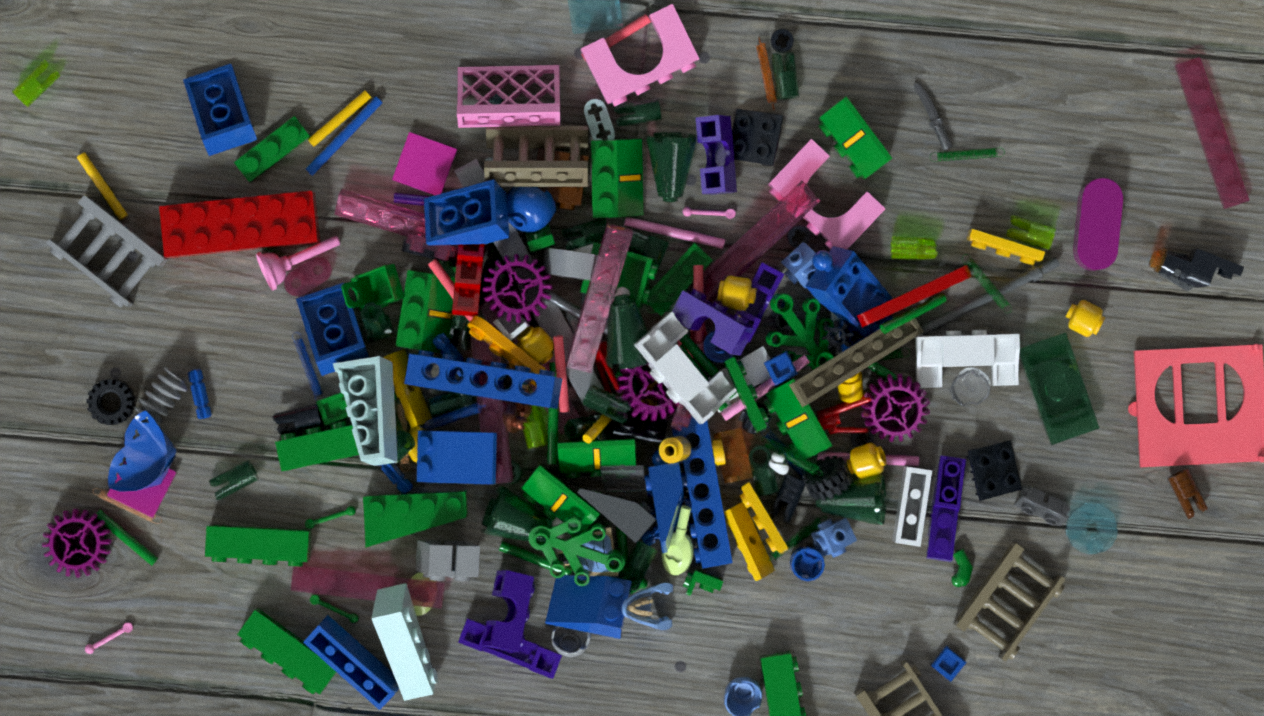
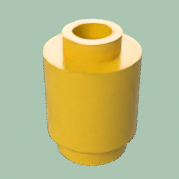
(851, 389)
(674, 449)

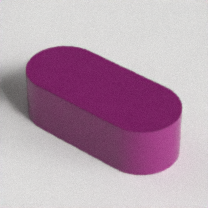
(1098, 224)

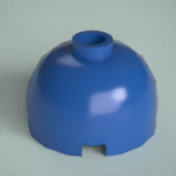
(529, 208)

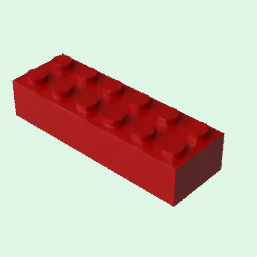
(239, 224)

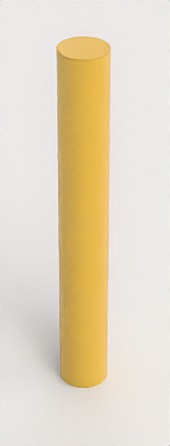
(339, 118)
(102, 186)
(592, 433)

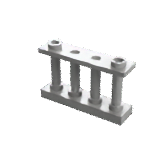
(129, 243)

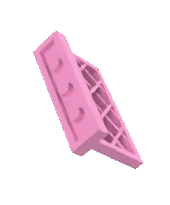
(508, 112)

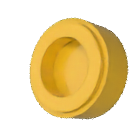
(718, 452)

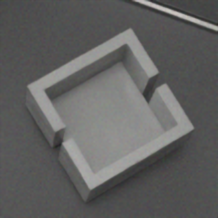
(452, 559)

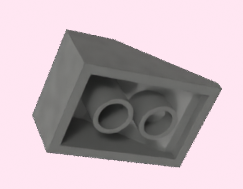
(621, 511)

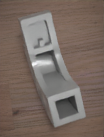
(568, 263)

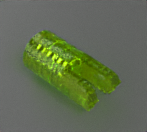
(31, 88)
(1036, 234)
(912, 248)
(535, 431)

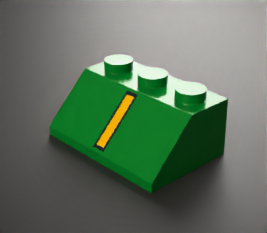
(853, 139)
(617, 178)
(424, 312)
(796, 421)
(589, 457)
(558, 499)

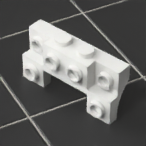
(977, 349)
(679, 374)

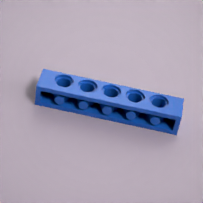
(420, 375)
(721, 552)

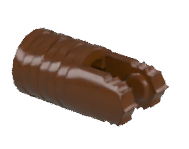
(1184, 488)

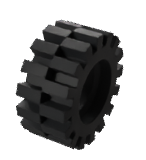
(95, 402)
(834, 479)

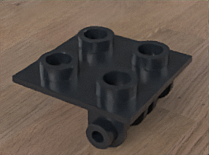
(756, 136)
(640, 429)
(994, 470)

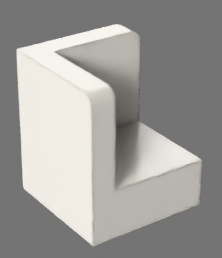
(511, 329)

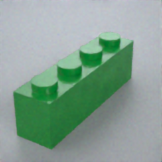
(316, 446)
(257, 543)
(286, 650)
(780, 684)

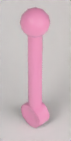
(730, 213)
(127, 627)

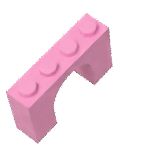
(676, 55)
(838, 231)

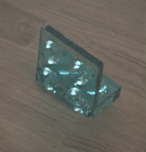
(594, 15)

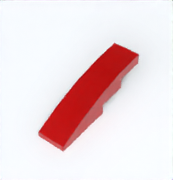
(468, 279)

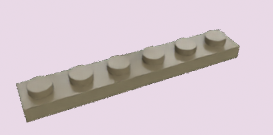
(852, 361)

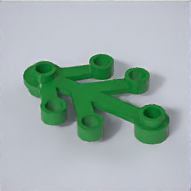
(804, 335)
(573, 548)

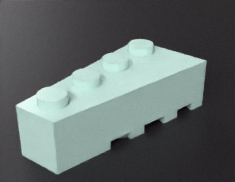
(371, 406)
(403, 642)

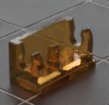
(736, 457)

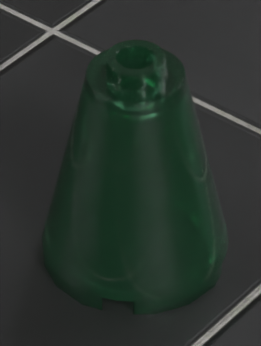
(671, 162)
(624, 330)
(860, 502)
(512, 517)

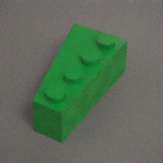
(404, 514)

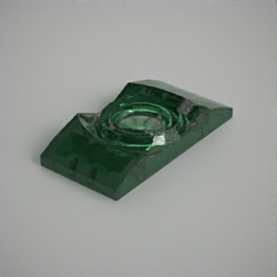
(1058, 388)

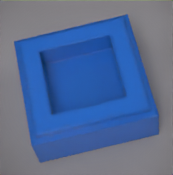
(781, 368)
(948, 663)

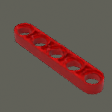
(914, 296)

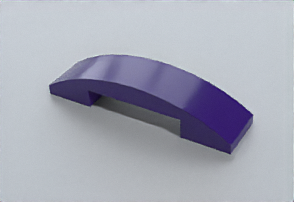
(531, 655)

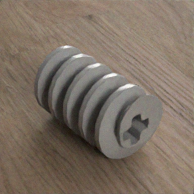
(162, 395)

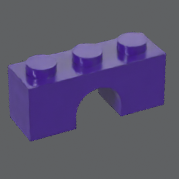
(716, 137)
(766, 283)
(730, 331)
(516, 591)

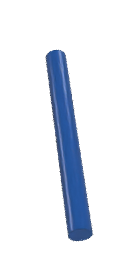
(344, 135)

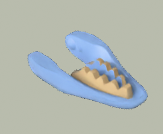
(638, 607)

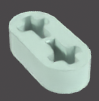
(605, 119)

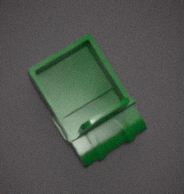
(375, 286)

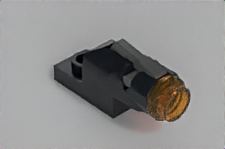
(1193, 270)

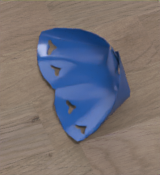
(146, 456)

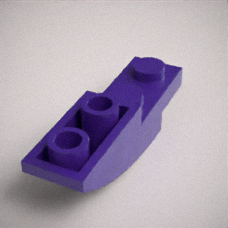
(945, 508)

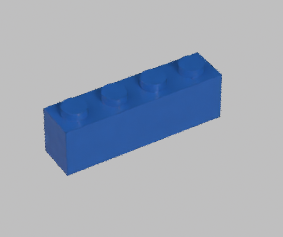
(353, 662)

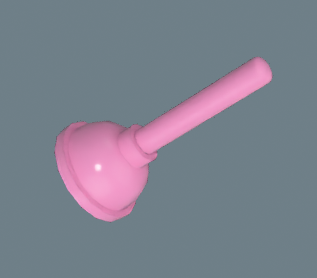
(275, 267)

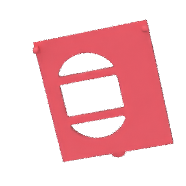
(1205, 443)

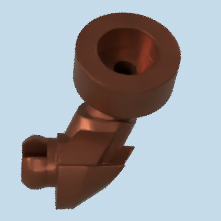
(515, 416)

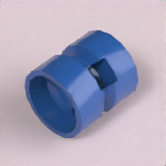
(713, 352)
(807, 563)

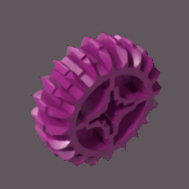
(506, 292)
(643, 379)
(904, 403)
(66, 536)

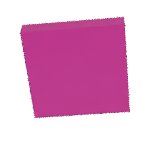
(424, 164)
(145, 500)

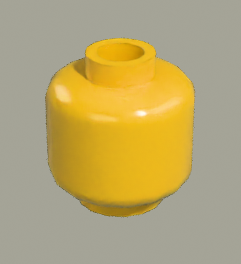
(736, 293)
(1085, 318)
(536, 344)
(867, 460)

